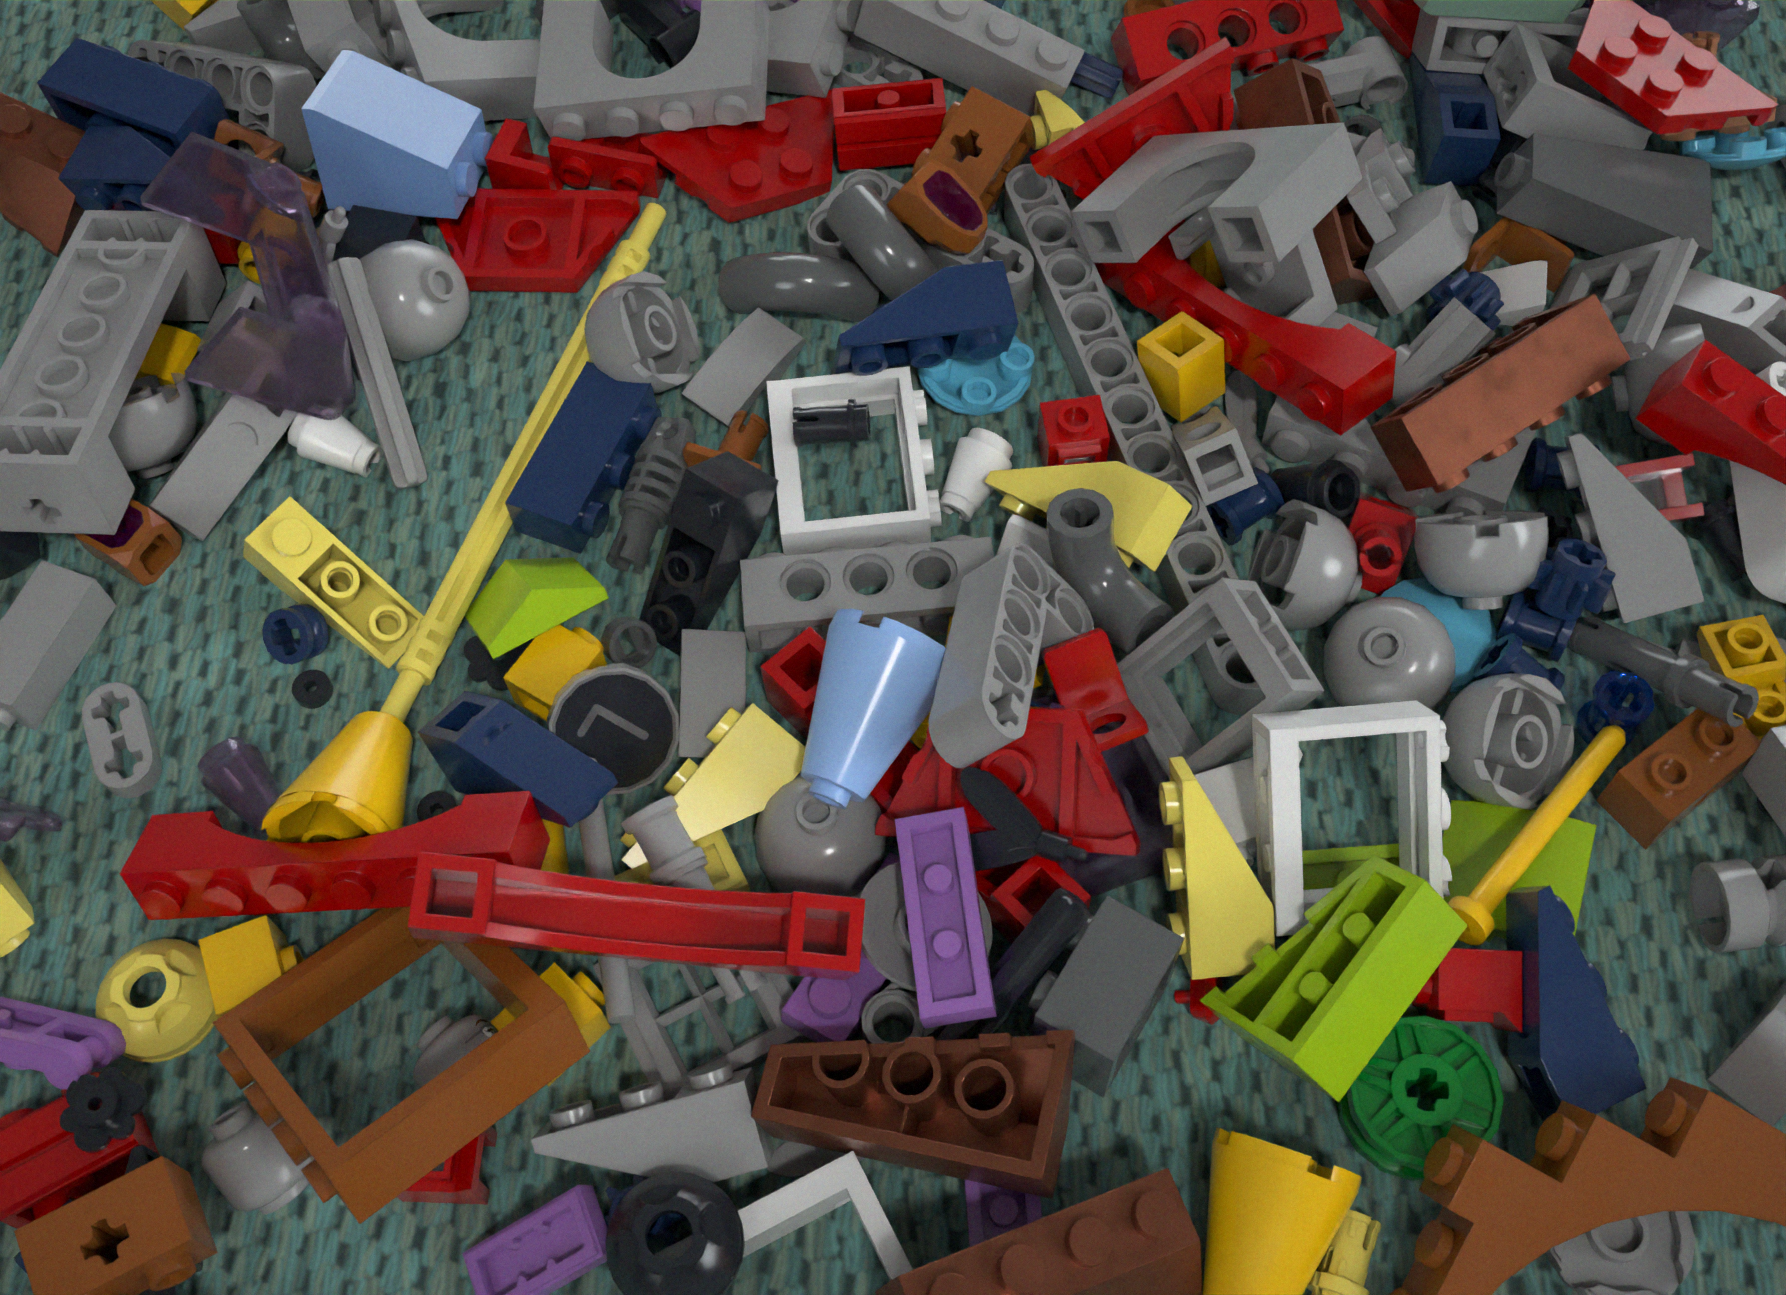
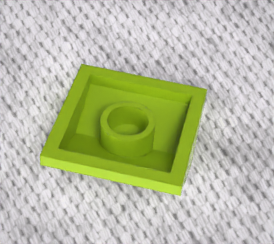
(530, 599)

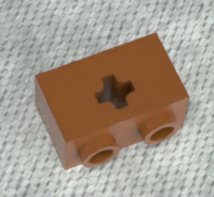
(986, 128)
(1677, 775)
(151, 1205)

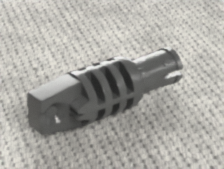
(650, 492)

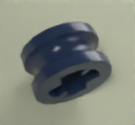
(279, 639)

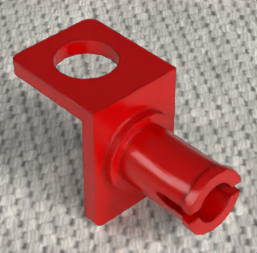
(1382, 540)
(1089, 679)

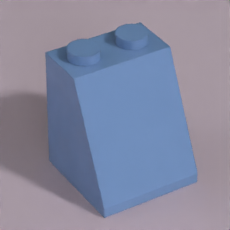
(393, 141)

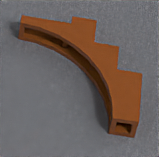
(1587, 1174)

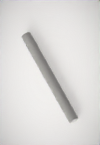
(599, 865)

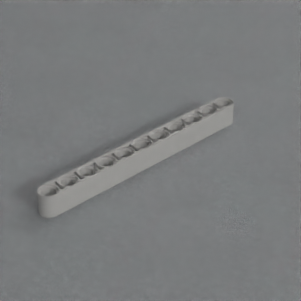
(1098, 347)

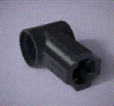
(663, 27)

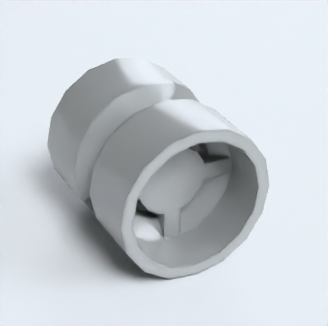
(1747, 898)

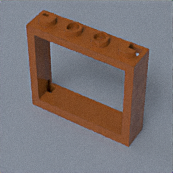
(436, 1117)

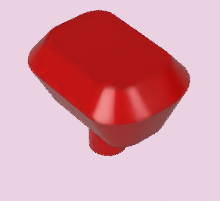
(1197, 991)

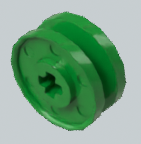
(1449, 1070)

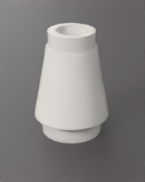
(334, 443)
(970, 466)

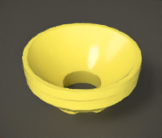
(177, 1019)

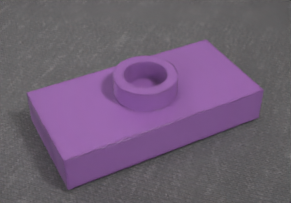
(542, 1248)

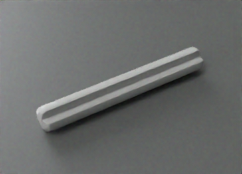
(377, 374)

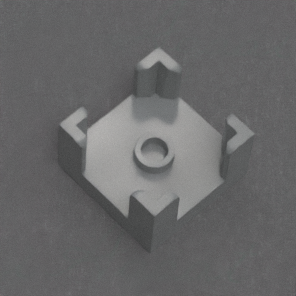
(1287, 288)

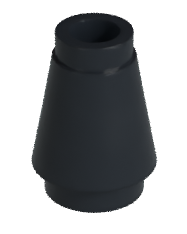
(1321, 484)

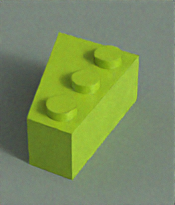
(1343, 977)

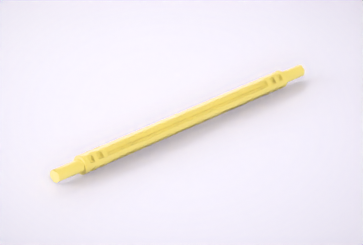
(493, 521)

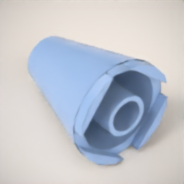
(866, 704)

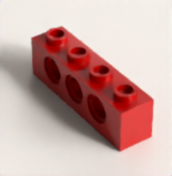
(1194, 25)

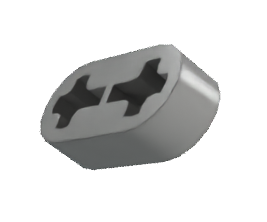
(106, 743)

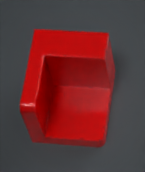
(514, 164)

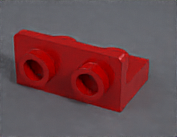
(607, 164)

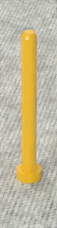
(1535, 834)

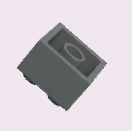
(1106, 989)

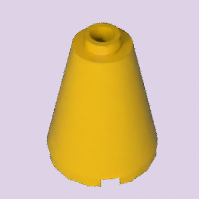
(350, 787)
(1269, 1216)

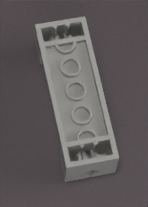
(81, 359)

